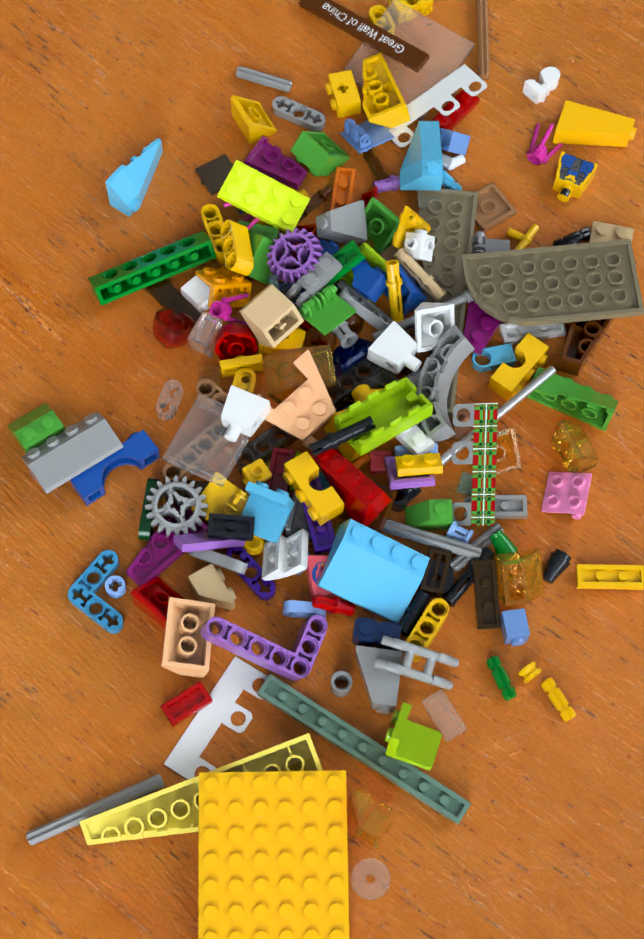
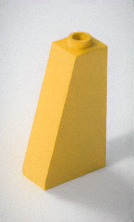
(593, 126)

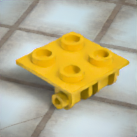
(408, 223)
(224, 500)

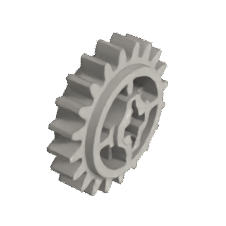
(171, 488)

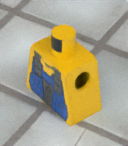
(572, 176)

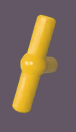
(525, 239)

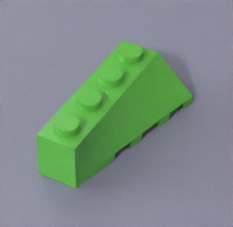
(575, 400)

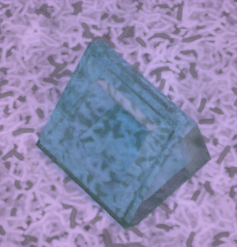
(465, 484)

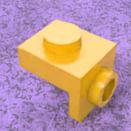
(255, 472)

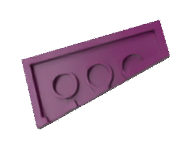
(159, 553)

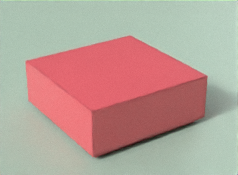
(377, 461)

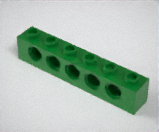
(152, 267)

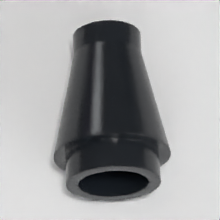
(556, 565)

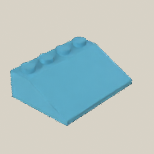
(372, 570)

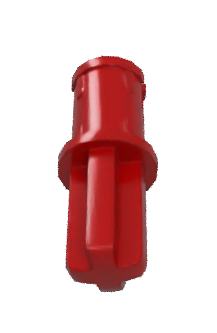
(333, 605)

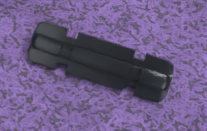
(574, 237)

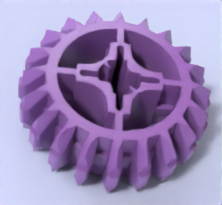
(279, 264)

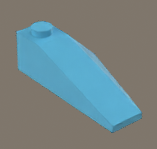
(423, 162)
(130, 183)

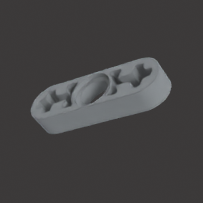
(293, 107)
(365, 308)
(220, 560)

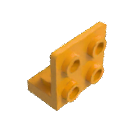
(225, 284)

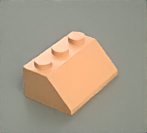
(184, 646)

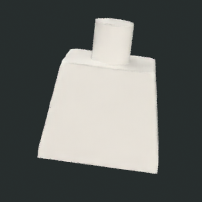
(394, 350)
(243, 413)

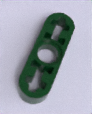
(145, 529)

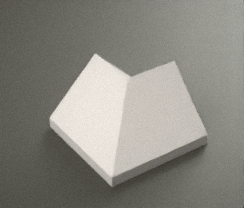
(431, 323)

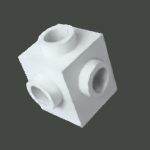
(419, 245)

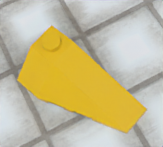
(381, 96)

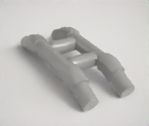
(406, 670)

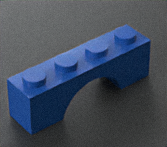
(366, 280)
(136, 451)

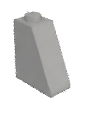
(343, 224)
(379, 684)

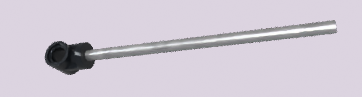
(410, 493)

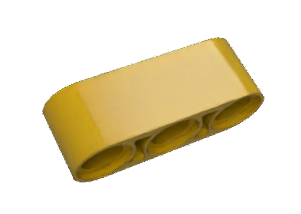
(213, 226)
(236, 247)
(430, 620)

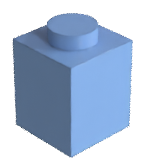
(514, 627)

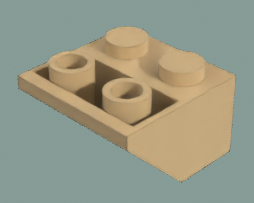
(271, 316)

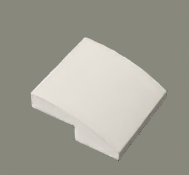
(285, 556)

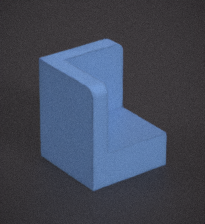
(454, 141)

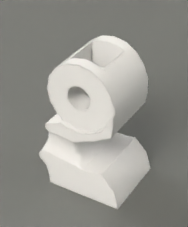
(547, 81)

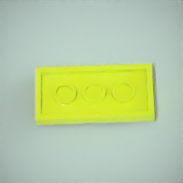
(263, 197)

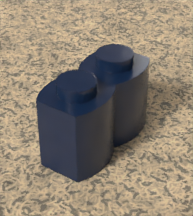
(370, 632)

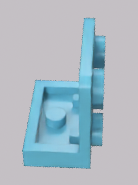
(269, 509)

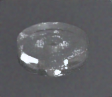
(362, 887)

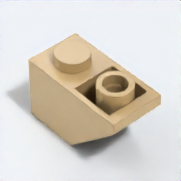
(210, 588)

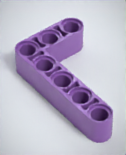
(268, 648)

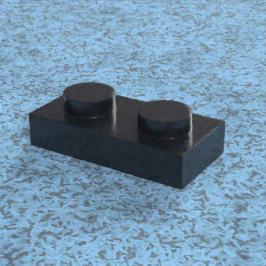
(230, 527)

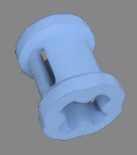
(459, 533)

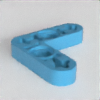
(89, 590)

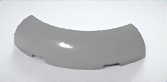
(436, 380)

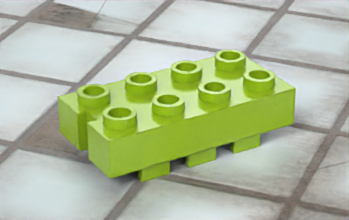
(392, 411)

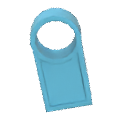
(496, 356)

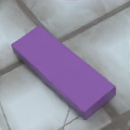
(200, 542)

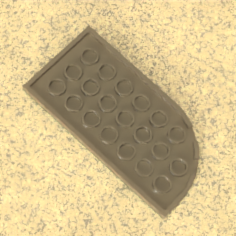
(556, 283)

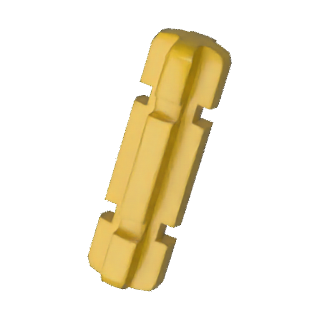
(558, 699)

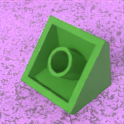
(380, 225)
(260, 248)

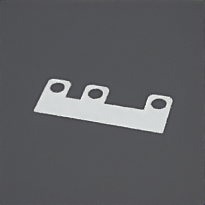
(436, 97)
(186, 754)

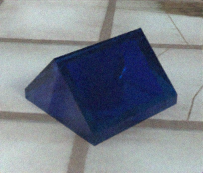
(348, 357)

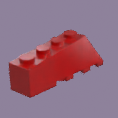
(360, 495)

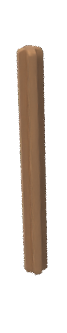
(483, 39)

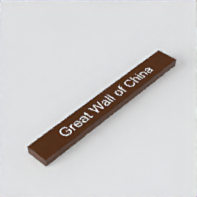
(367, 32)

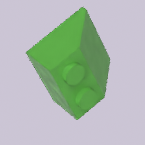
(319, 153)
(36, 427)

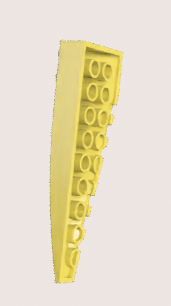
(177, 807)

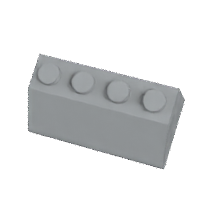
(72, 452)

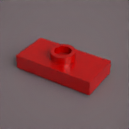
(186, 704)

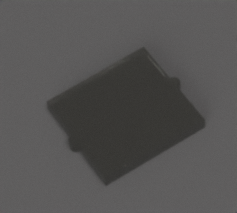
(214, 173)

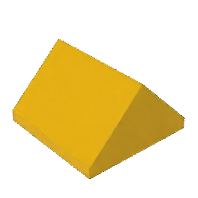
(251, 118)

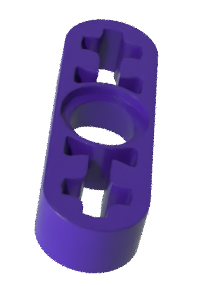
(256, 589)

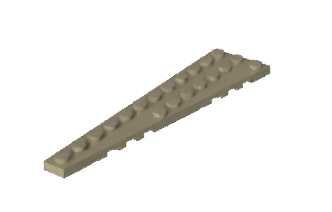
(452, 223)

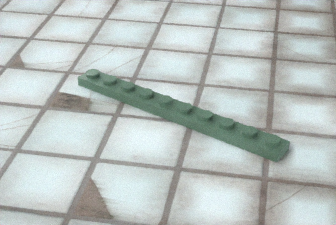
(364, 749)

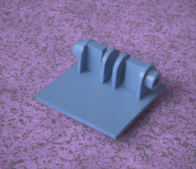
(365, 135)

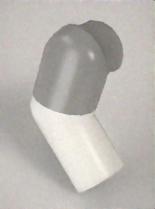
(450, 163)

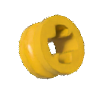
(529, 672)

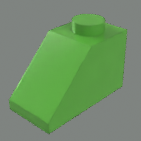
(430, 514)

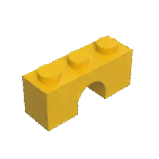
(509, 380)
(321, 504)

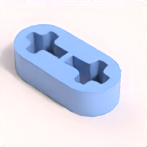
(301, 609)

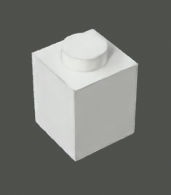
(196, 293)

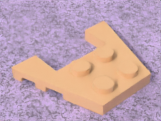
(307, 406)

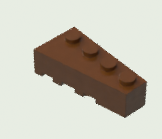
(581, 343)

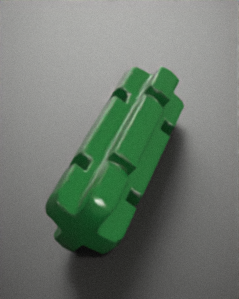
(501, 678)

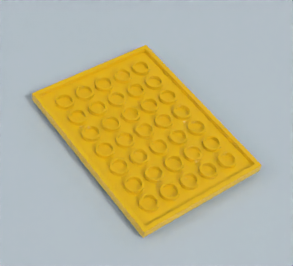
(273, 855)

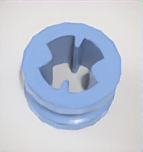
(110, 582)

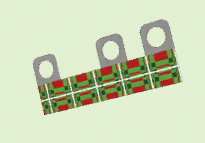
(483, 457)

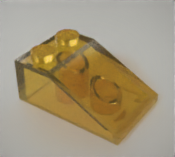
(283, 376)

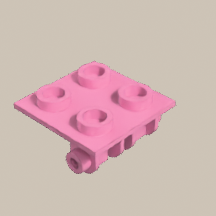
(567, 493)

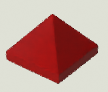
(366, 197)

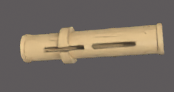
(415, 270)

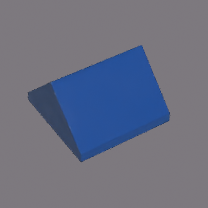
(411, 292)

